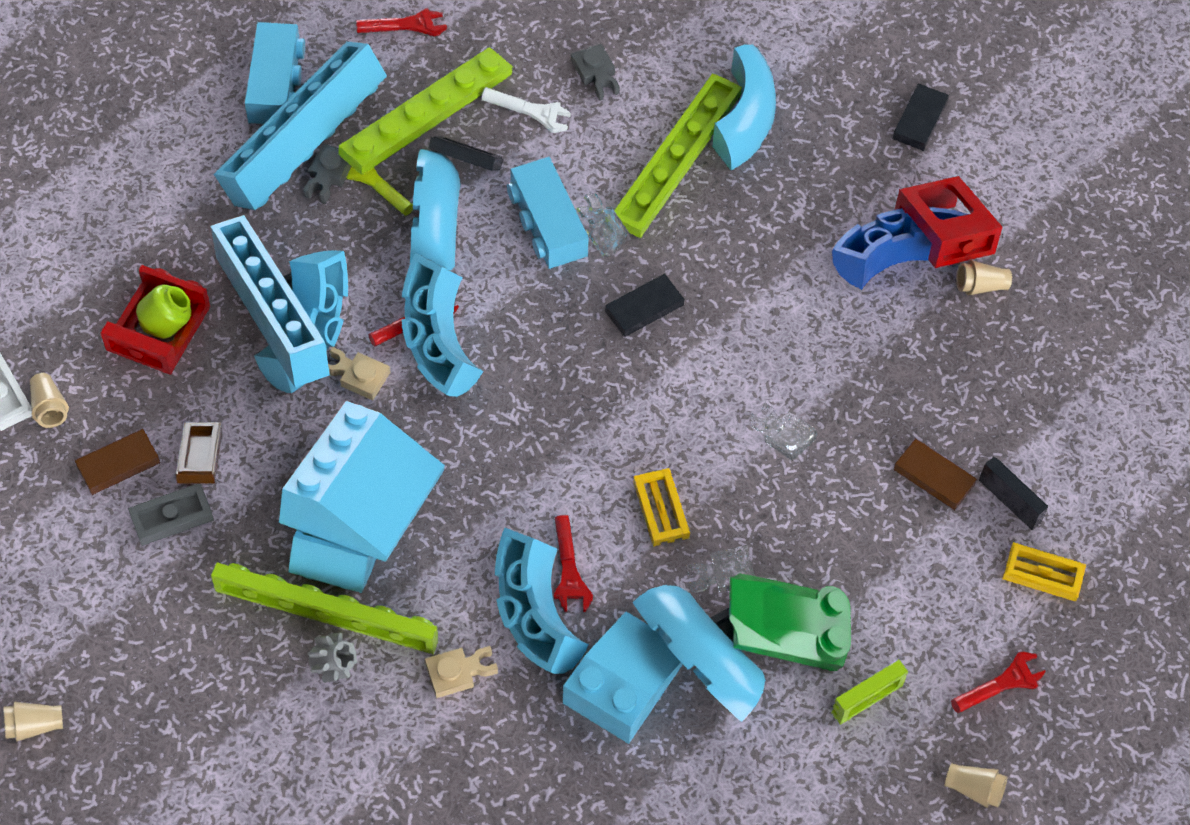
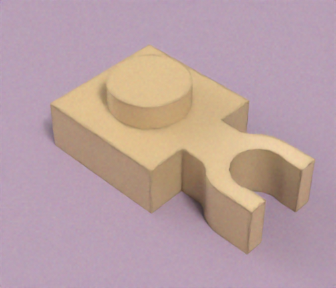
(359, 375)
(453, 672)

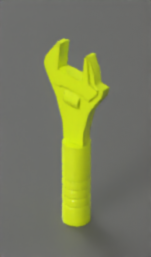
(383, 188)

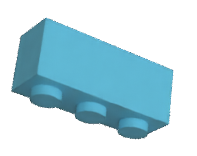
(273, 69)
(548, 213)

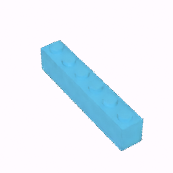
(300, 126)
(270, 301)

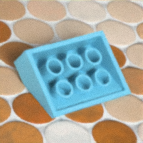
(360, 483)

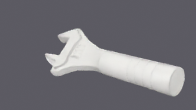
(544, 113)

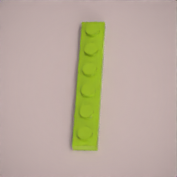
(424, 111)
(676, 154)
(314, 604)

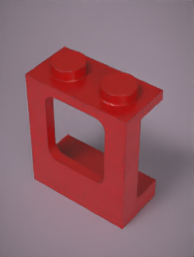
(957, 237)
(160, 355)

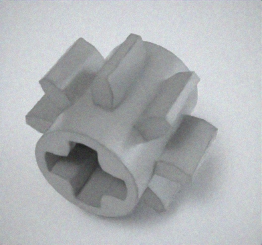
(332, 657)

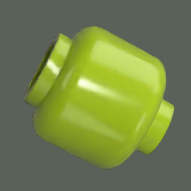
(163, 311)

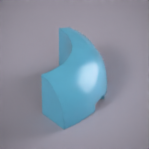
(747, 125)
(437, 199)
(319, 285)
(430, 327)
(528, 604)
(700, 642)

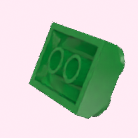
(790, 621)

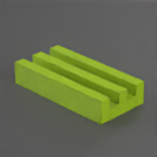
(869, 692)

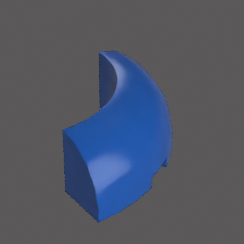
(882, 244)

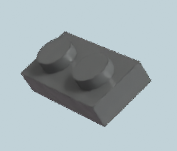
(171, 514)

